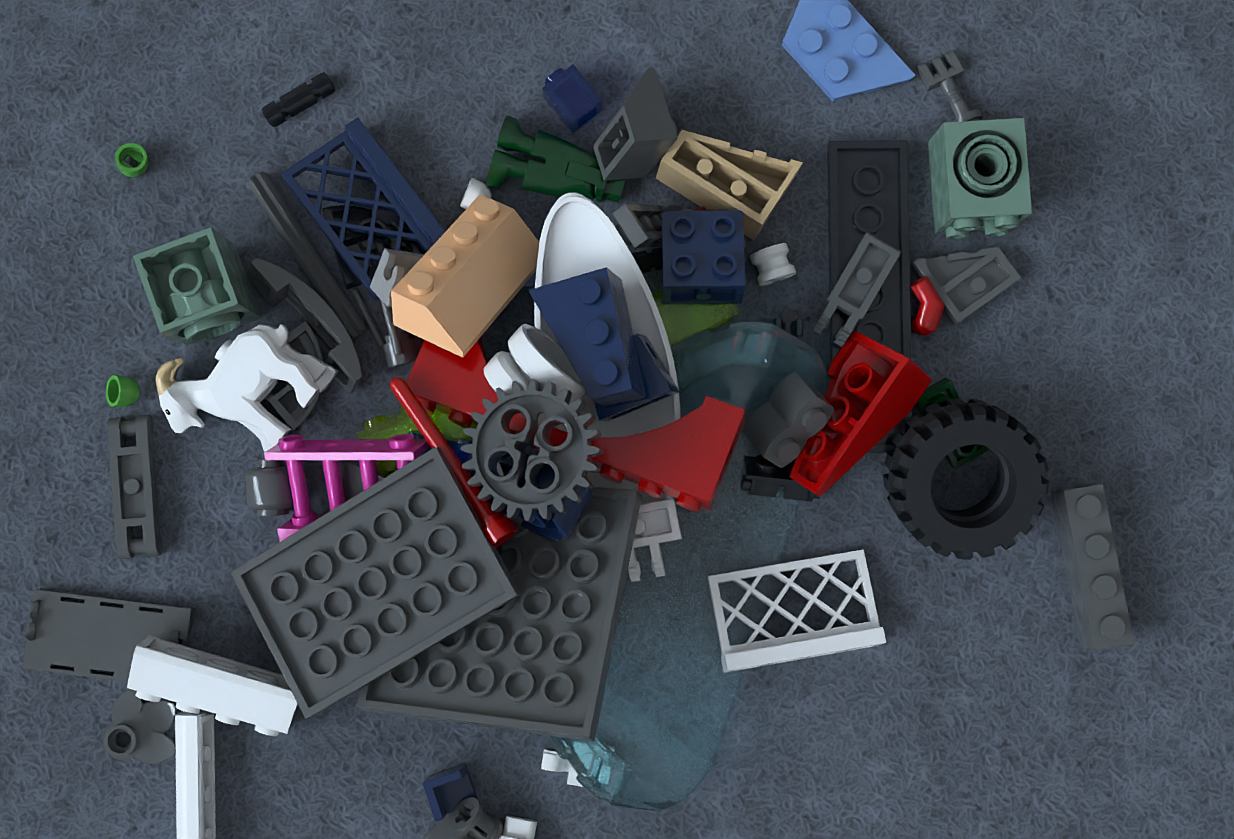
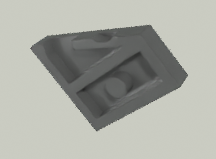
(968, 279)

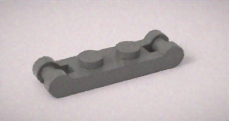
(134, 486)

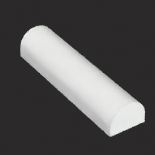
(195, 775)

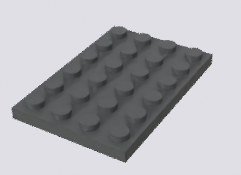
(374, 583)

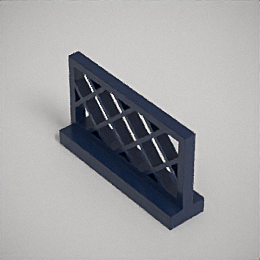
(388, 182)

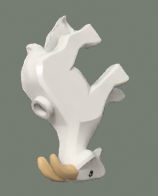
(241, 380)

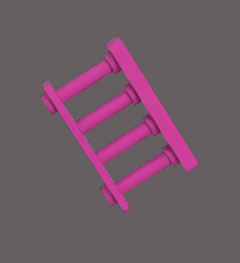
(294, 450)

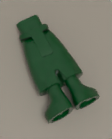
(553, 165)

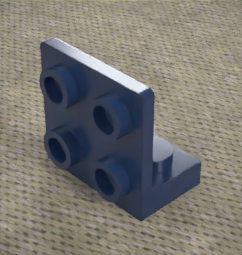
(703, 257)

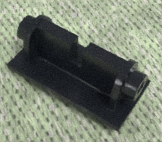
(764, 477)

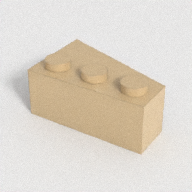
(727, 177)

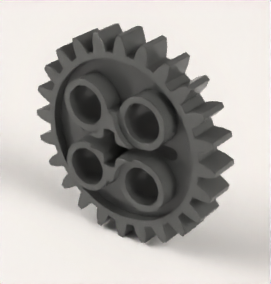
(494, 439)

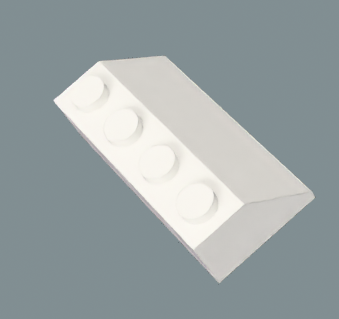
(211, 684)

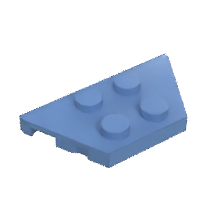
(842, 50)

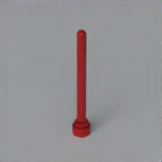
(496, 525)

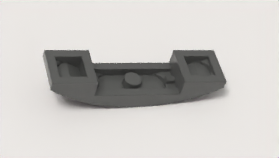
(278, 284)

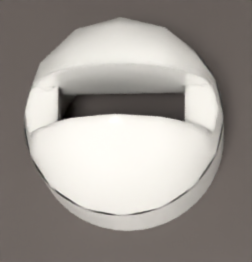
(473, 190)

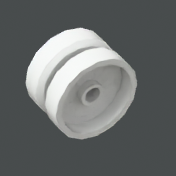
(533, 357)

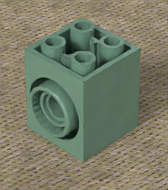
(979, 177)
(197, 287)

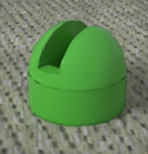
(135, 153)
(122, 391)

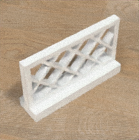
(799, 645)

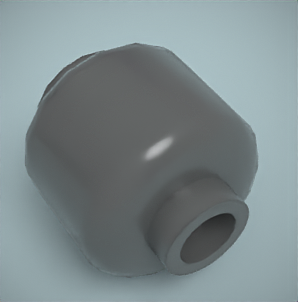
(269, 488)

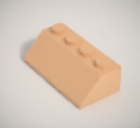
(466, 277)

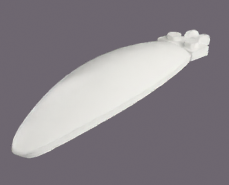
(579, 241)

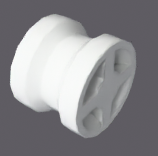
(772, 264)

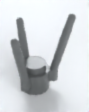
(399, 348)

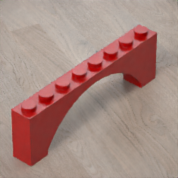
(678, 459)

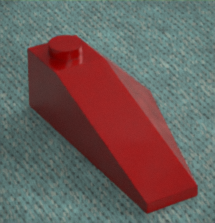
(870, 396)

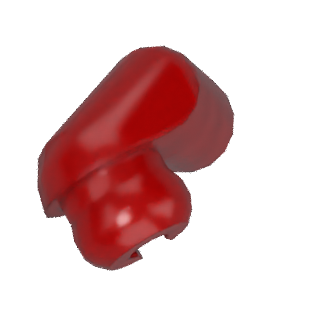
(931, 307)

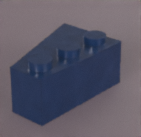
(595, 334)

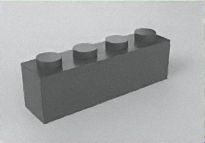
(1092, 567)

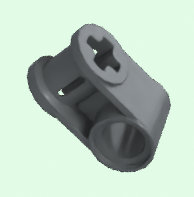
(462, 826)

